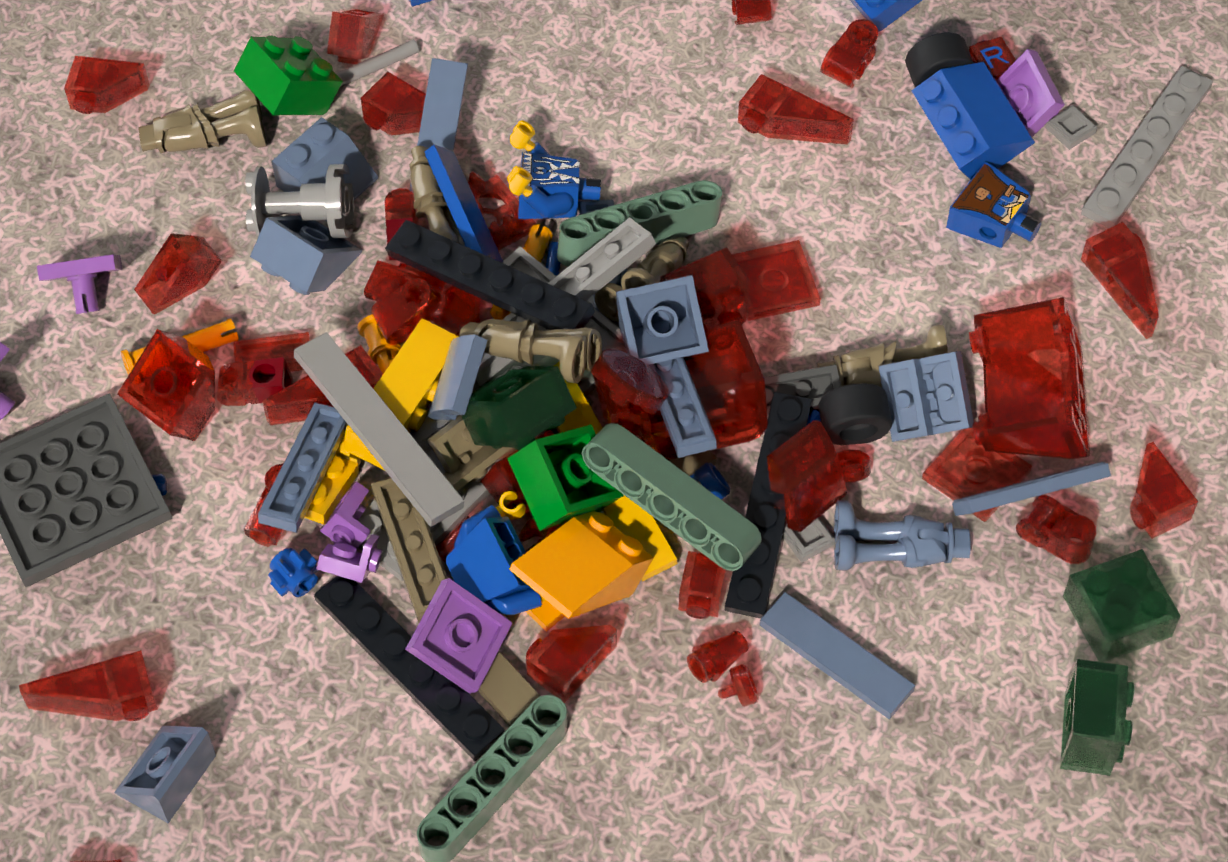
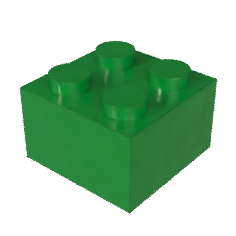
(288, 75)
(557, 479)

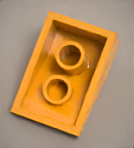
(584, 565)

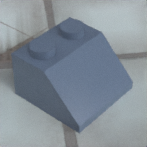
(312, 153)
(302, 253)

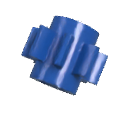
(293, 572)

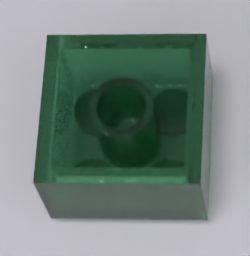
(518, 406)
(1121, 606)
(1095, 717)

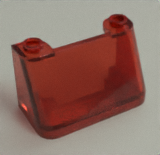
(1031, 382)
(728, 388)

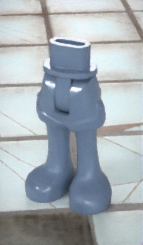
(918, 540)

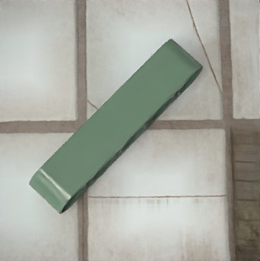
(663, 214)
(672, 497)
(496, 761)

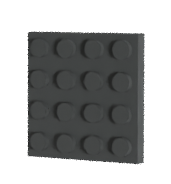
(74, 490)

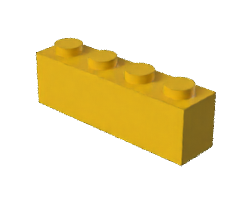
(409, 382)

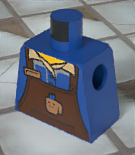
(992, 209)

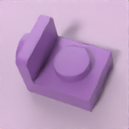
(344, 523)
(346, 562)

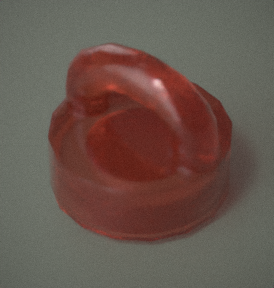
(742, 686)

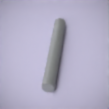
(378, 62)

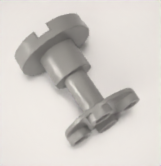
(314, 201)

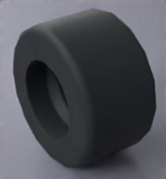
(936, 53)
(855, 414)

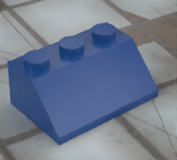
(973, 117)

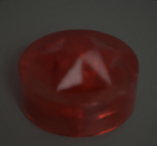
(854, 465)

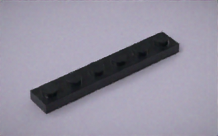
(488, 278)
(766, 510)
(386, 643)

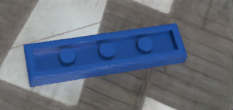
(461, 201)

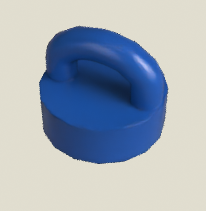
(712, 480)

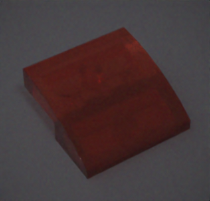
(807, 475)

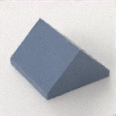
(661, 321)
(168, 770)

